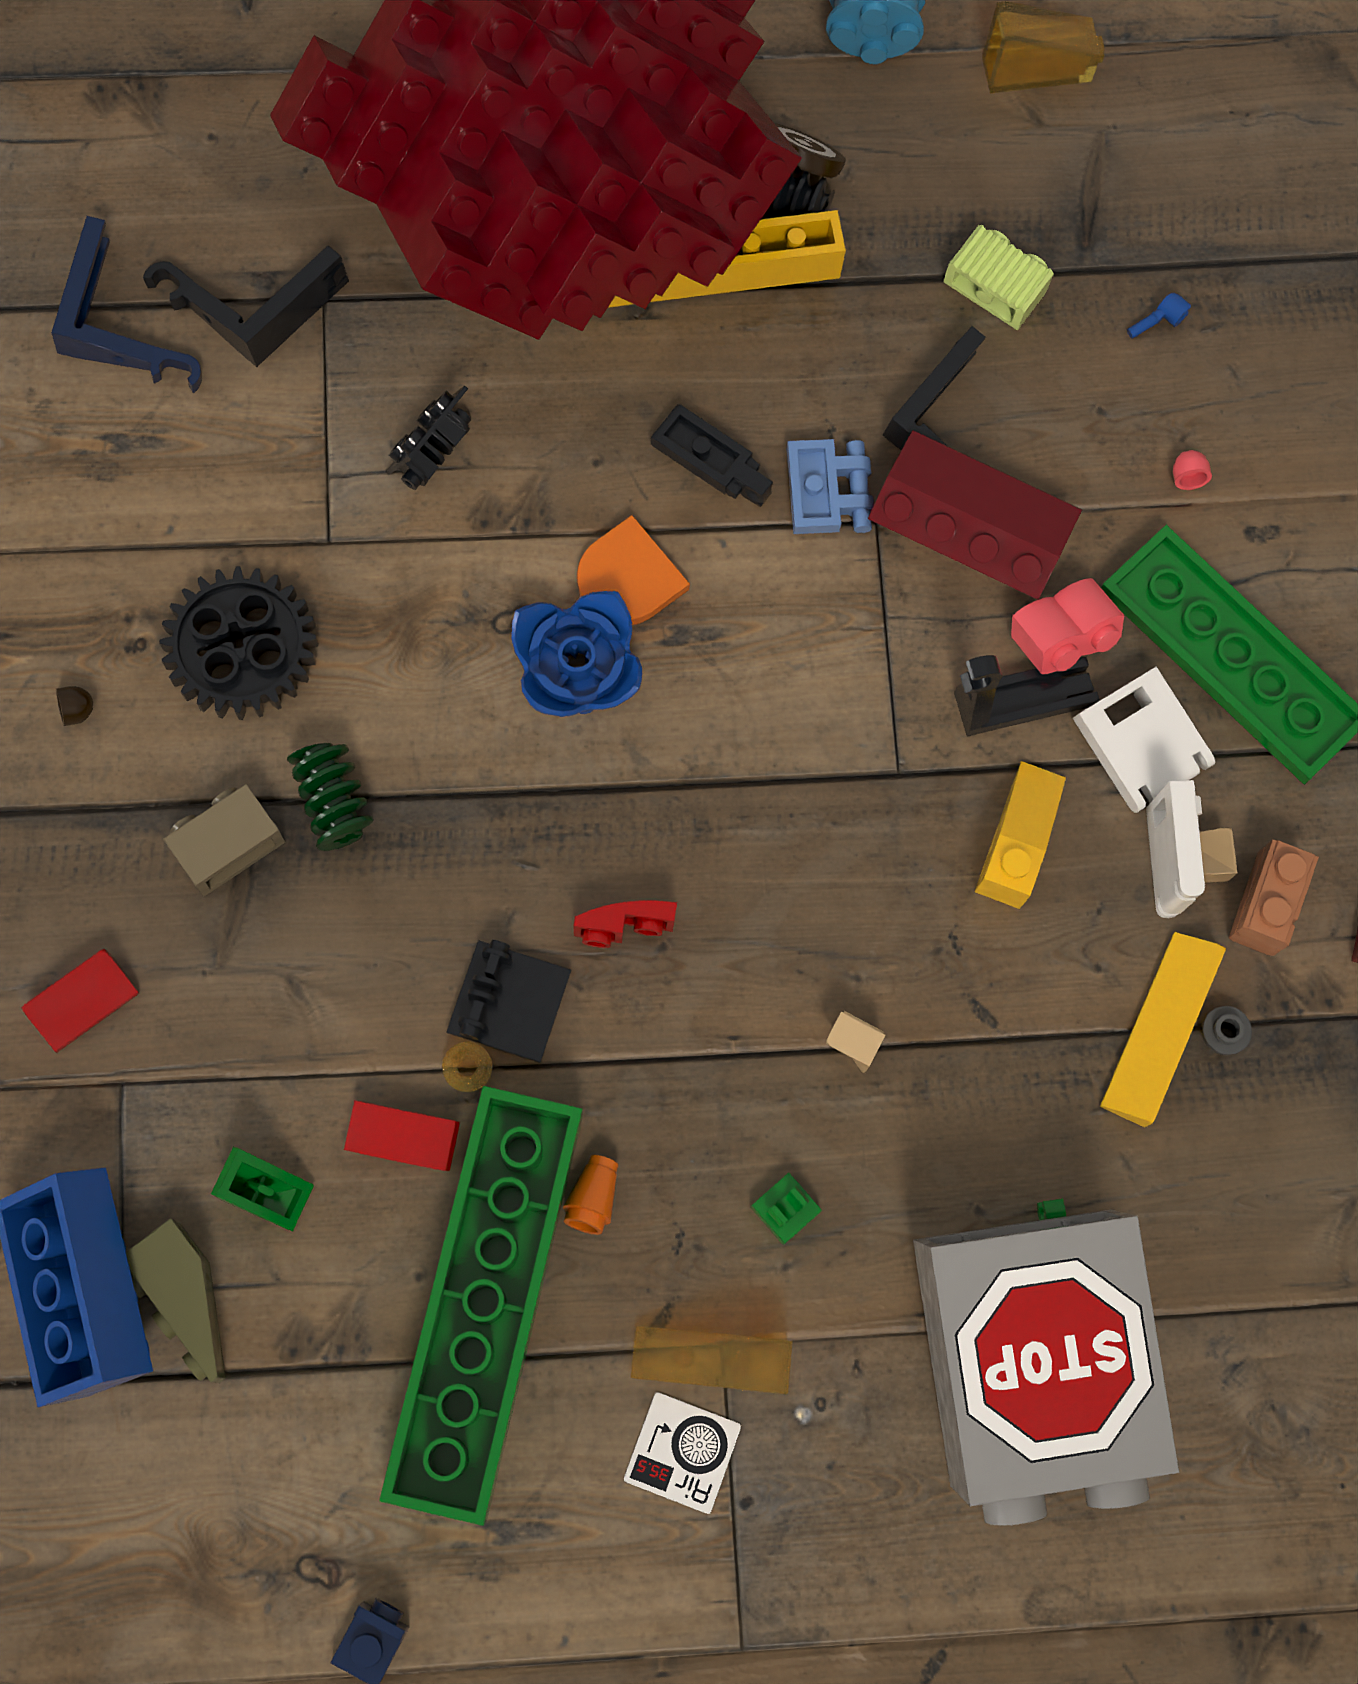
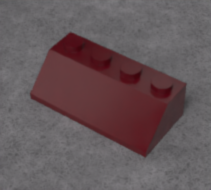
(975, 514)

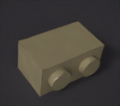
(223, 839)

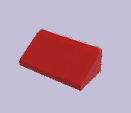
(80, 1000)

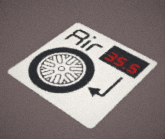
(682, 1453)

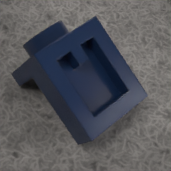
(371, 1641)

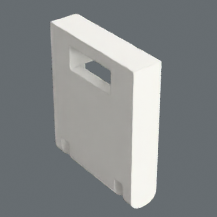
(1148, 746)
(1175, 847)

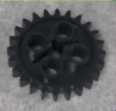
(249, 681)

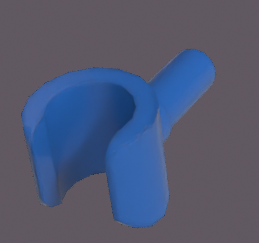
(1172, 309)

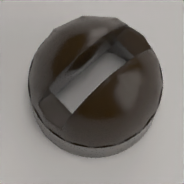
(74, 704)

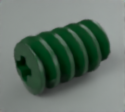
(329, 794)

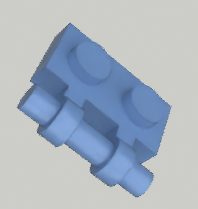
(814, 486)

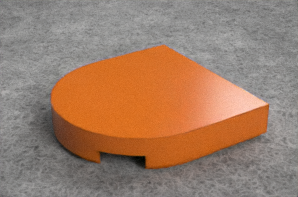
(634, 567)

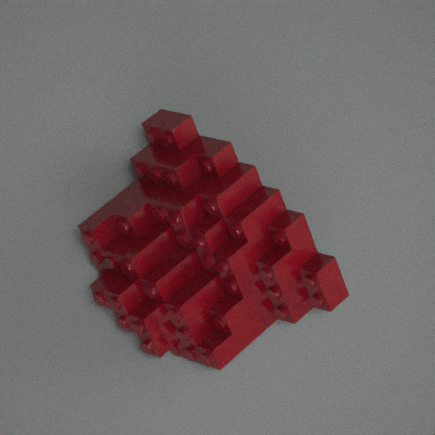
(547, 146)

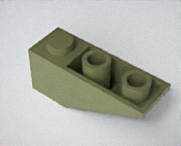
(180, 1285)

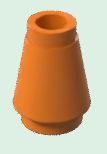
(592, 1197)

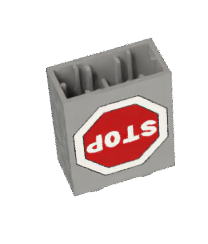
(1046, 1363)

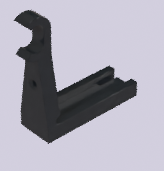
(274, 320)
(931, 389)
(997, 701)

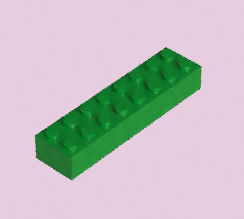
(482, 1307)

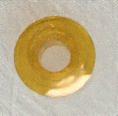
(462, 1052)

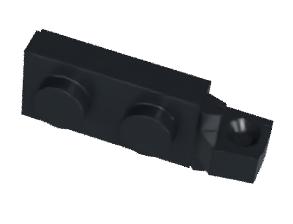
(711, 455)

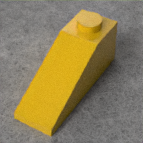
(1021, 836)

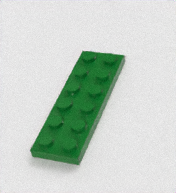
(1234, 653)

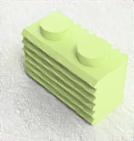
(998, 276)

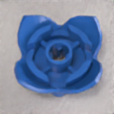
(593, 626)

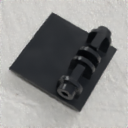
(441, 429)
(509, 1000)

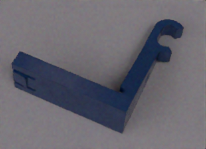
(87, 342)

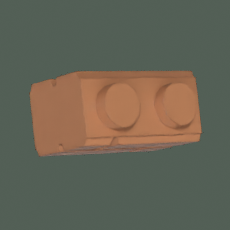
(1273, 897)

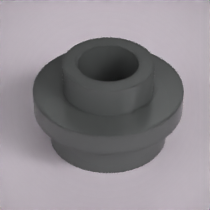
(1216, 1040)

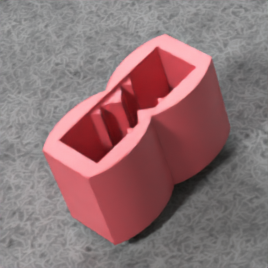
(1066, 626)

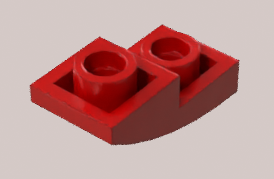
(607, 923)
(402, 1135)

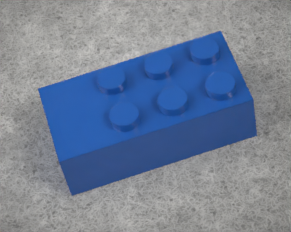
(72, 1287)

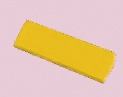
(1162, 1029)

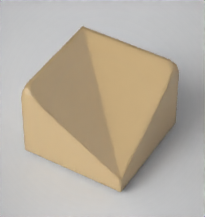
(1218, 855)
(855, 1039)

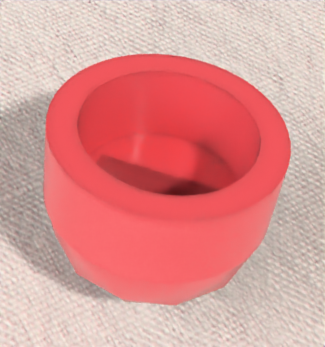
(1191, 470)

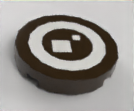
(815, 154)

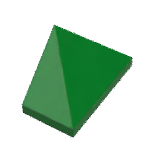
(262, 1189)

